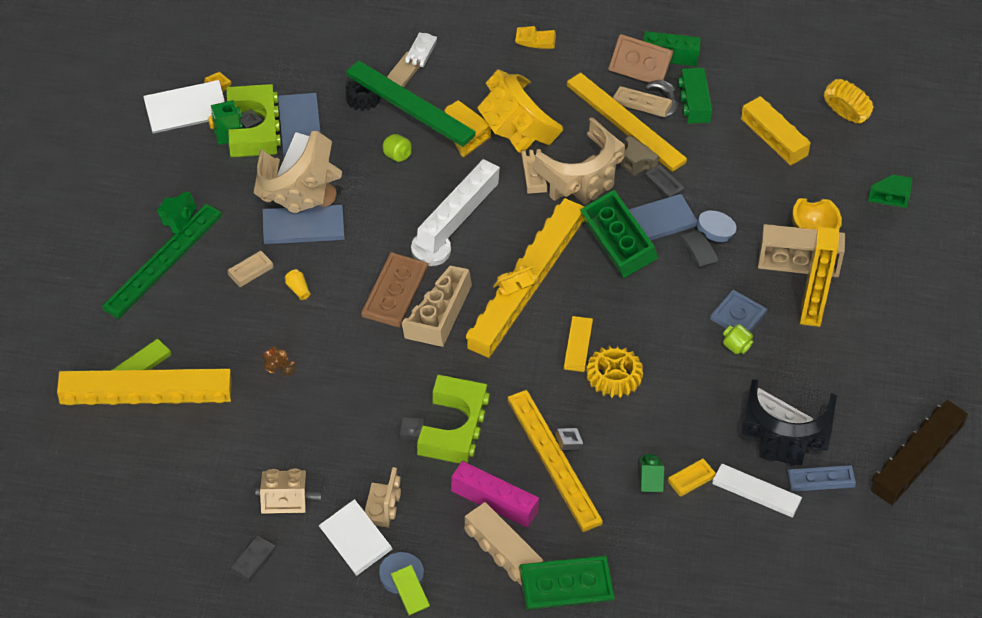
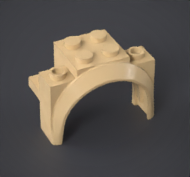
(588, 178)
(304, 182)

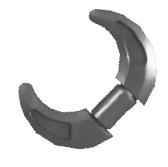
(668, 89)

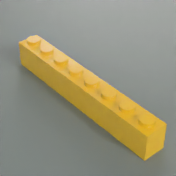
(144, 386)

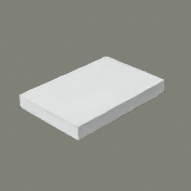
(355, 537)

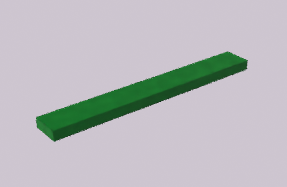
(411, 103)
(161, 262)

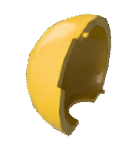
(816, 214)

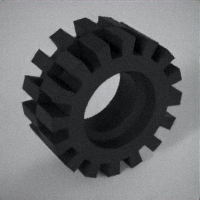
(360, 101)

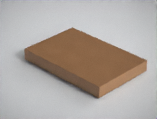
(640, 59)

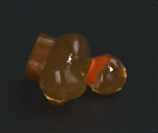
(275, 358)

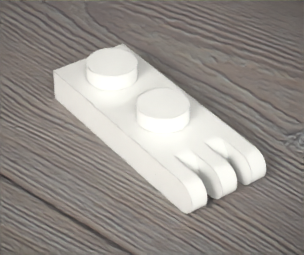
(421, 49)

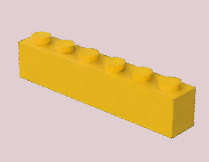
(819, 276)

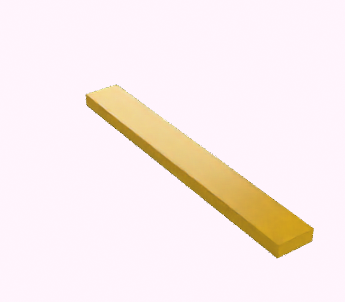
(626, 121)
(555, 461)

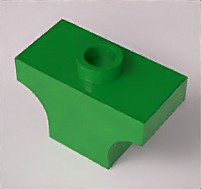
(176, 211)

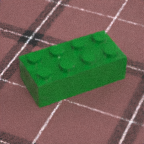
(619, 234)

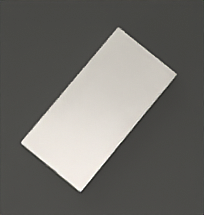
(182, 106)

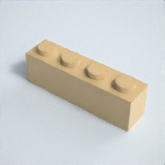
(499, 540)

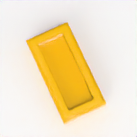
(691, 477)

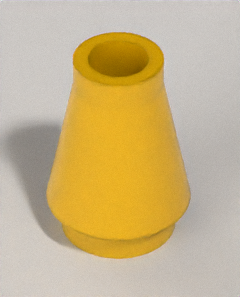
(296, 282)

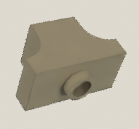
(638, 157)

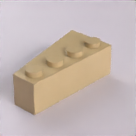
(439, 309)

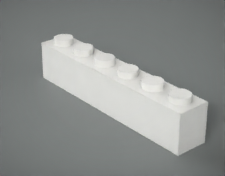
(457, 206)

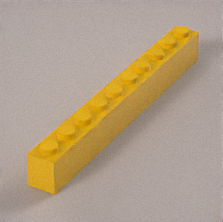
(543, 254)

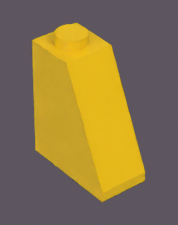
(472, 120)

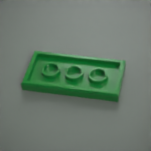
(566, 582)

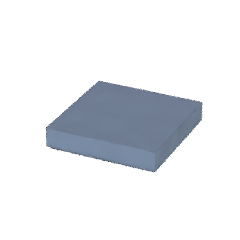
(738, 310)

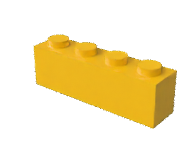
(775, 130)

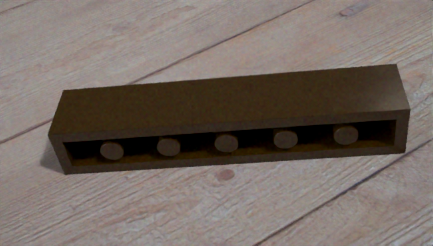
(918, 452)

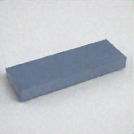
(821, 478)

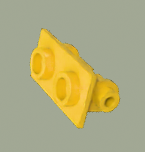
(522, 276)

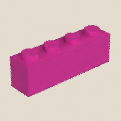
(499, 495)

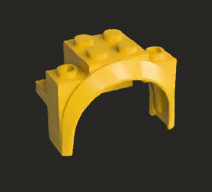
(514, 113)

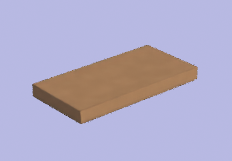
(395, 289)

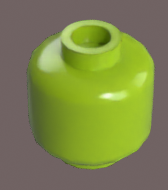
(397, 147)
(738, 339)

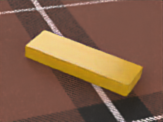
(578, 344)

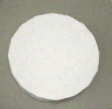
(435, 259)

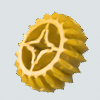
(848, 101)
(615, 377)

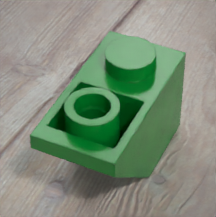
(651, 473)

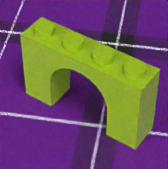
(251, 140)
(455, 444)

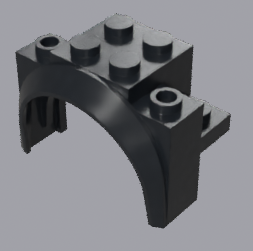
(783, 439)

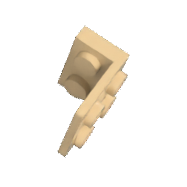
(283, 491)
(382, 500)

